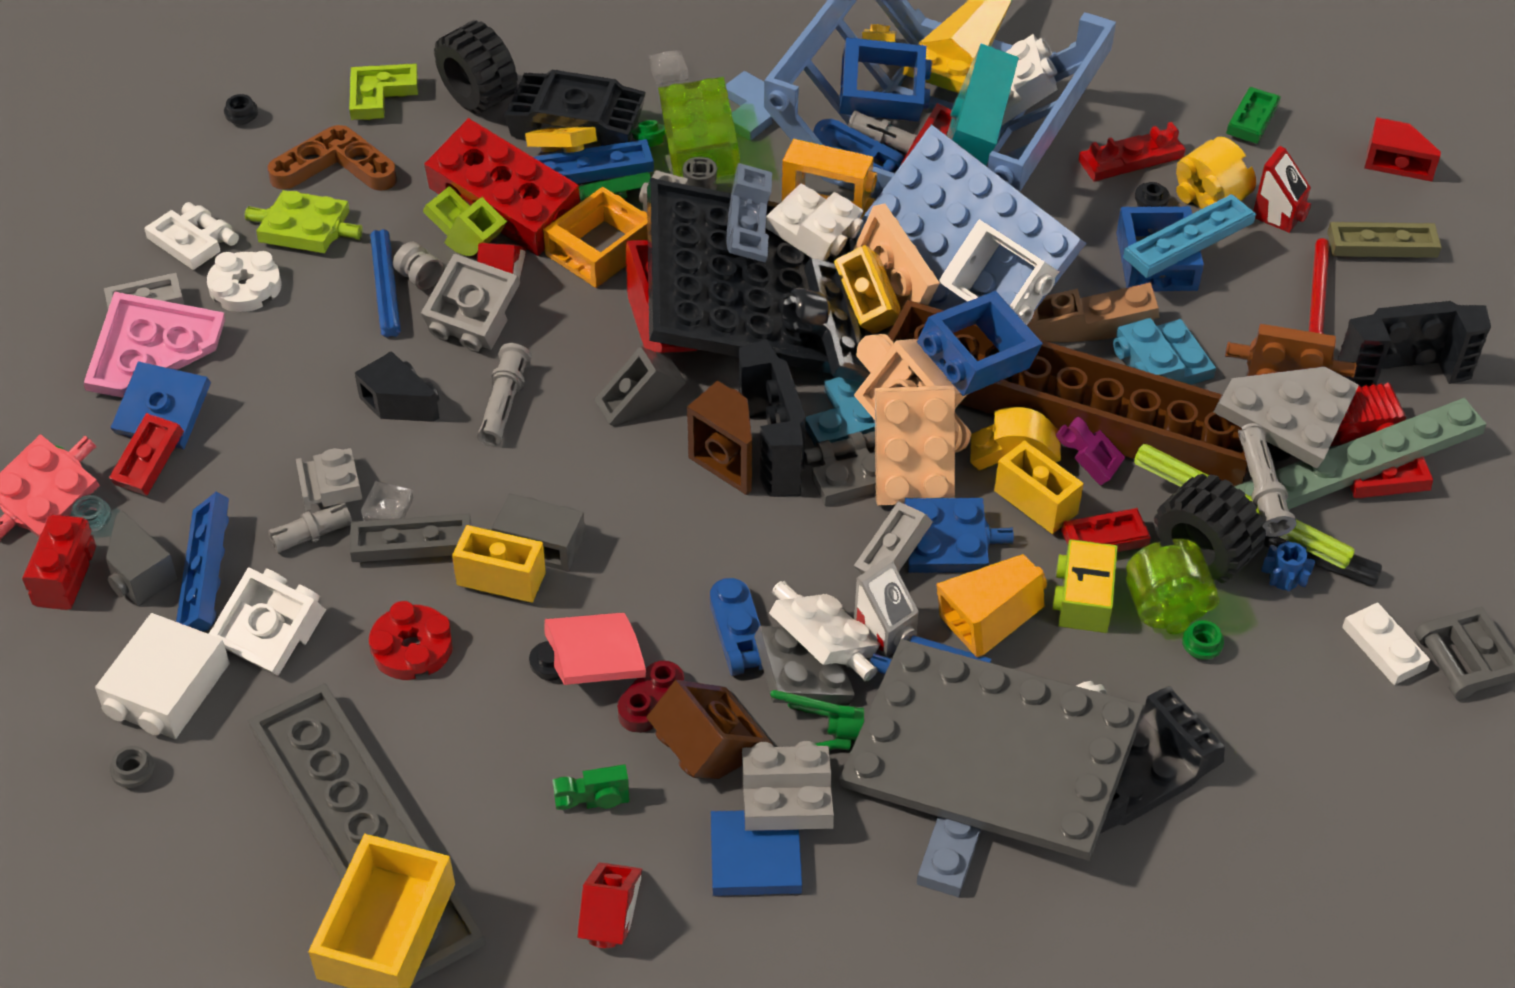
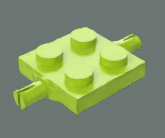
(303, 221)

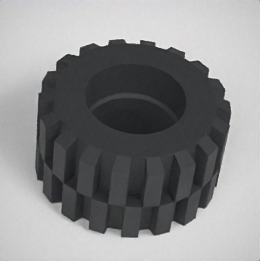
(476, 66)
(1216, 520)

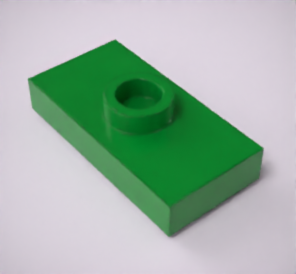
(1253, 115)
(617, 186)

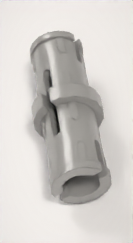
(863, 123)
(310, 527)

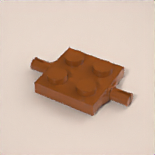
(1289, 349)

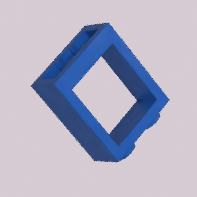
(879, 103)
(1144, 222)
(1001, 326)

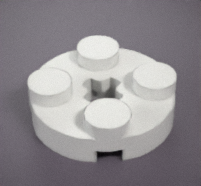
(230, 268)

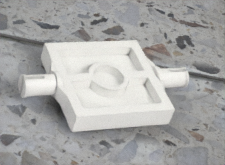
(825, 629)

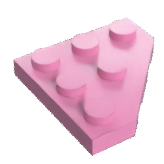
(152, 334)

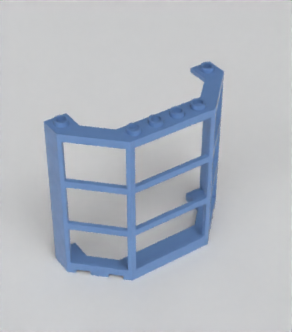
(1080, 58)

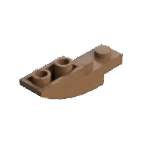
(1091, 318)

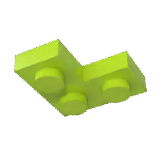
(373, 83)

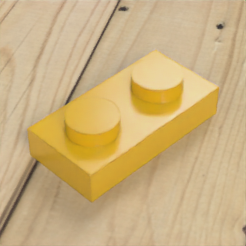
(555, 138)

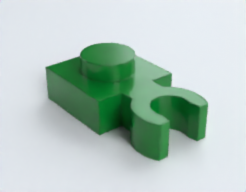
(598, 788)

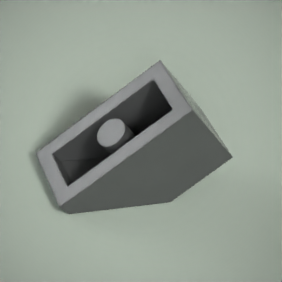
(640, 387)
(137, 561)

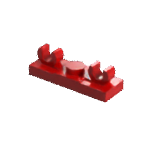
(1132, 153)

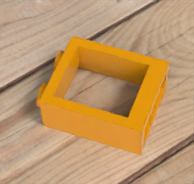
(832, 163)
(564, 235)

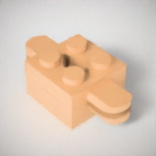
(900, 366)

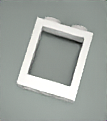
(975, 255)

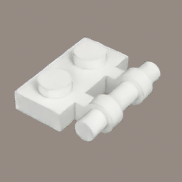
(184, 238)

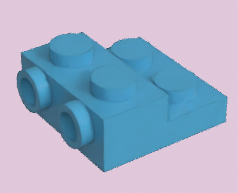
(1163, 350)

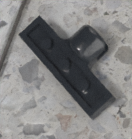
(828, 314)

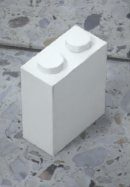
(162, 676)

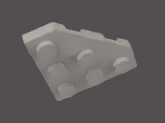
(1294, 407)

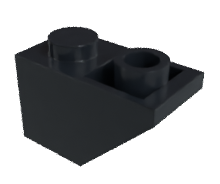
(396, 390)

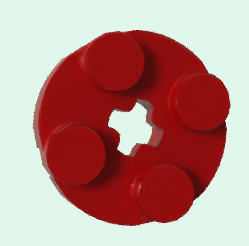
(410, 621)

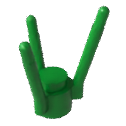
(843, 721)

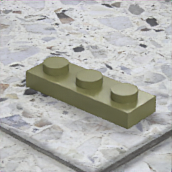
(1384, 239)

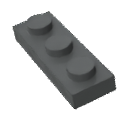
(406, 537)

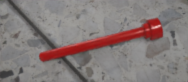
(1319, 286)

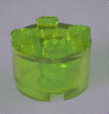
(1171, 585)

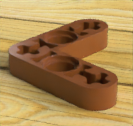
(333, 146)

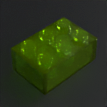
(700, 124)

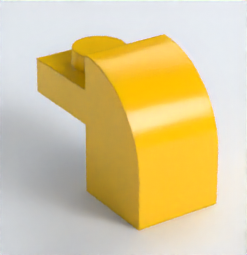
(1009, 430)

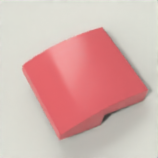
(594, 648)

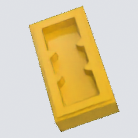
(879, 33)

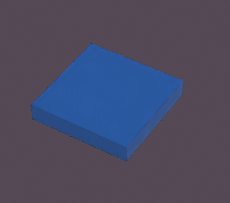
(753, 860)

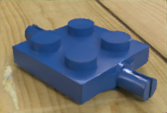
(957, 536)

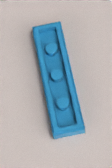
(1189, 235)

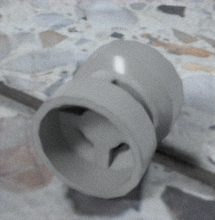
(421, 268)

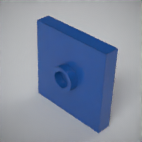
(164, 394)

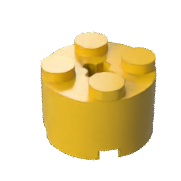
(1214, 173)

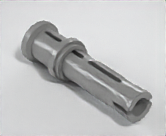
(506, 382)
(1268, 493)

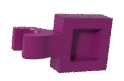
(1095, 450)

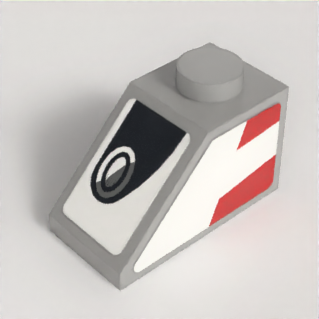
(885, 606)

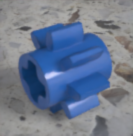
(1288, 565)

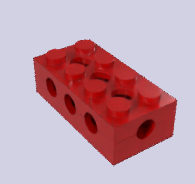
(510, 180)

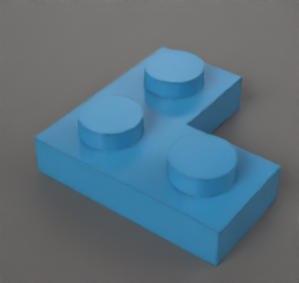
(845, 418)

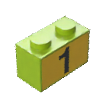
(1087, 586)

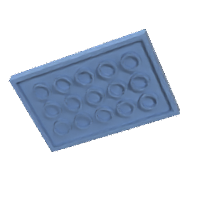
(943, 195)

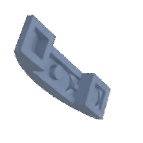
(748, 213)

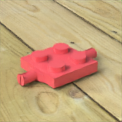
(43, 483)

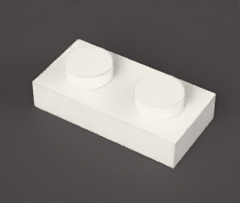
(1386, 643)

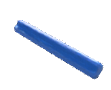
(385, 283)

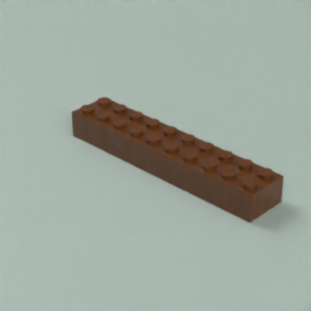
(1108, 396)

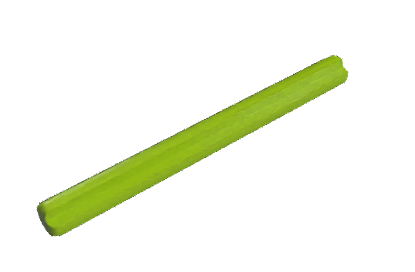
(1303, 534)

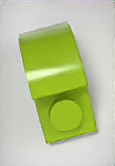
(464, 223)

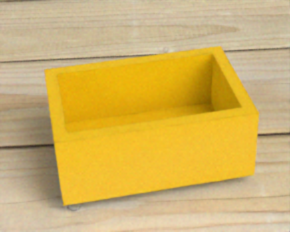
(382, 915)

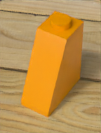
(991, 601)

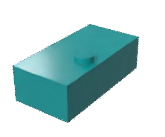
(982, 102)

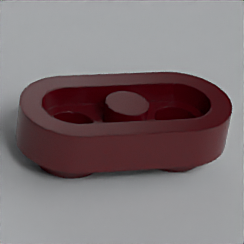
(648, 692)

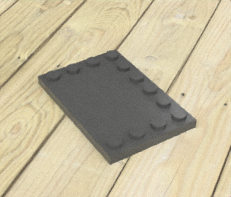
(994, 748)

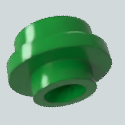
(651, 131)
(1205, 632)

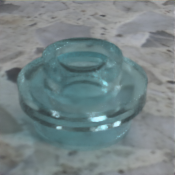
(94, 510)

